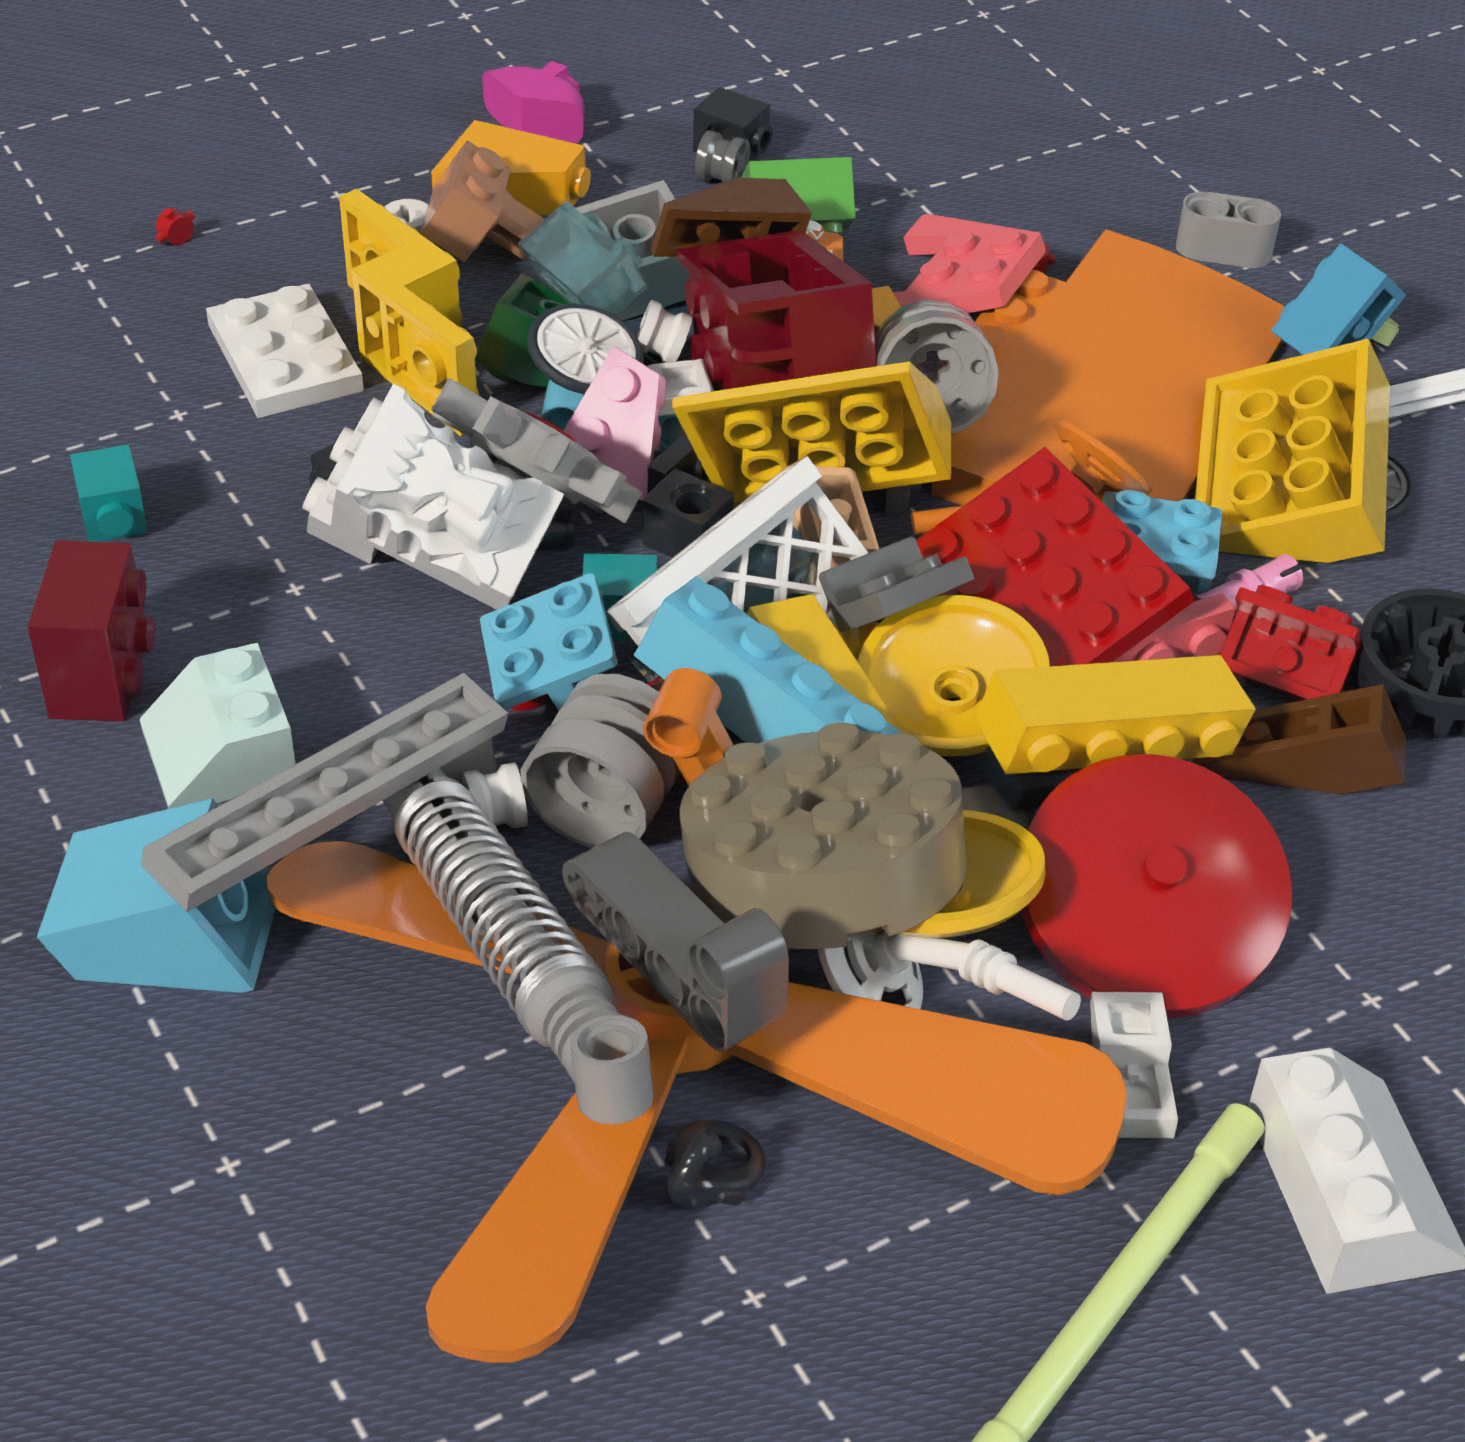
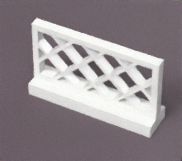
(731, 541)

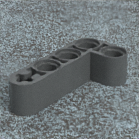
(712, 973)

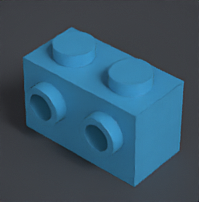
(1339, 305)

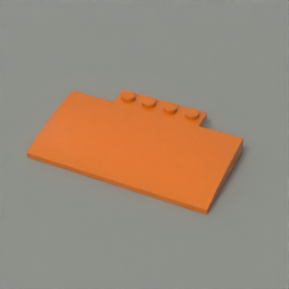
(1118, 356)

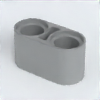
(1228, 229)

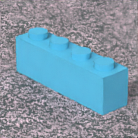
(762, 680)

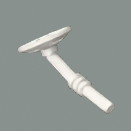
(893, 961)

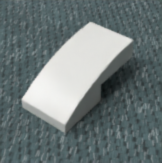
(1138, 1041)

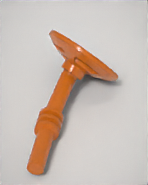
(1095, 467)

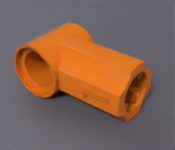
(686, 722)

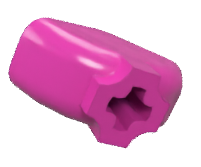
(536, 100)

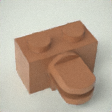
(473, 204)

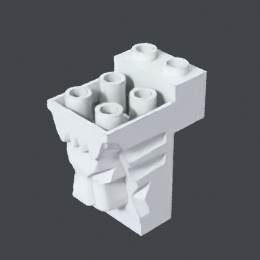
(430, 503)

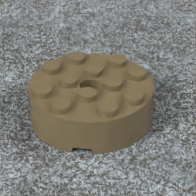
(826, 834)

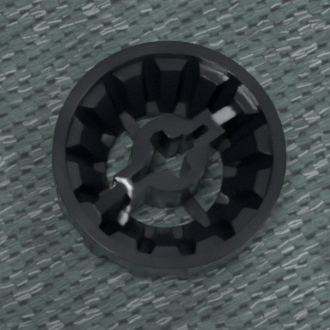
(1430, 633)

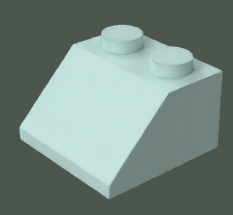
(218, 729)

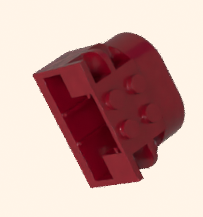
(776, 310)

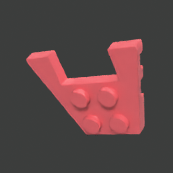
(973, 262)

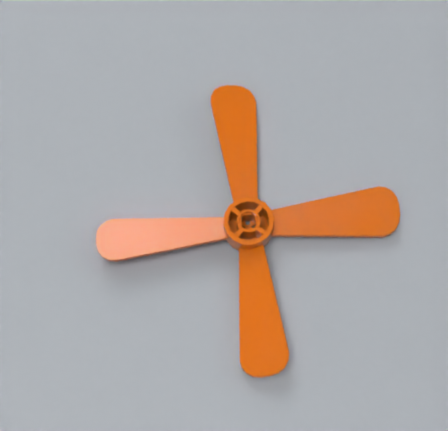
(980, 1090)

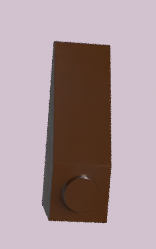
(729, 213)
(1320, 744)

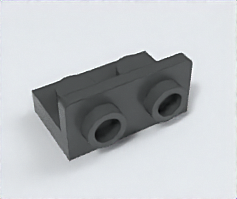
(888, 582)

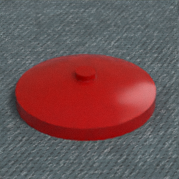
(1158, 883)

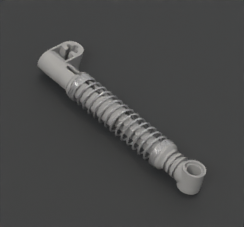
(561, 995)

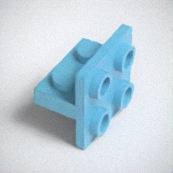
(1178, 532)
(548, 643)

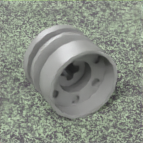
(966, 364)
(595, 767)

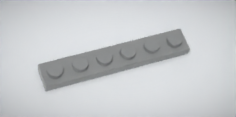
(321, 792)

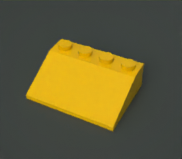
(873, 419)
(1299, 455)

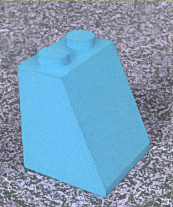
(123, 928)

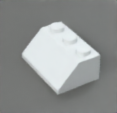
(1351, 1173)

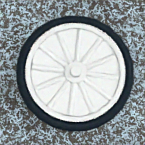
(574, 341)

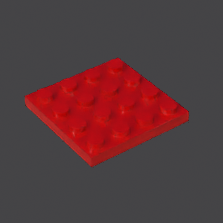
(1059, 563)

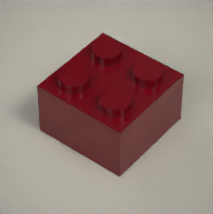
(91, 630)

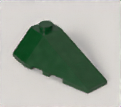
(505, 340)

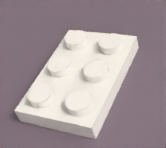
(284, 350)

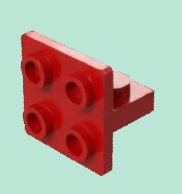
(1289, 646)

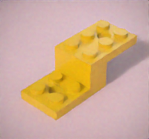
(405, 303)

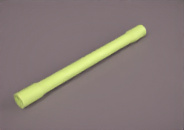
(1213, 1162)

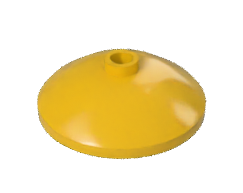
(944, 653)
(1000, 878)

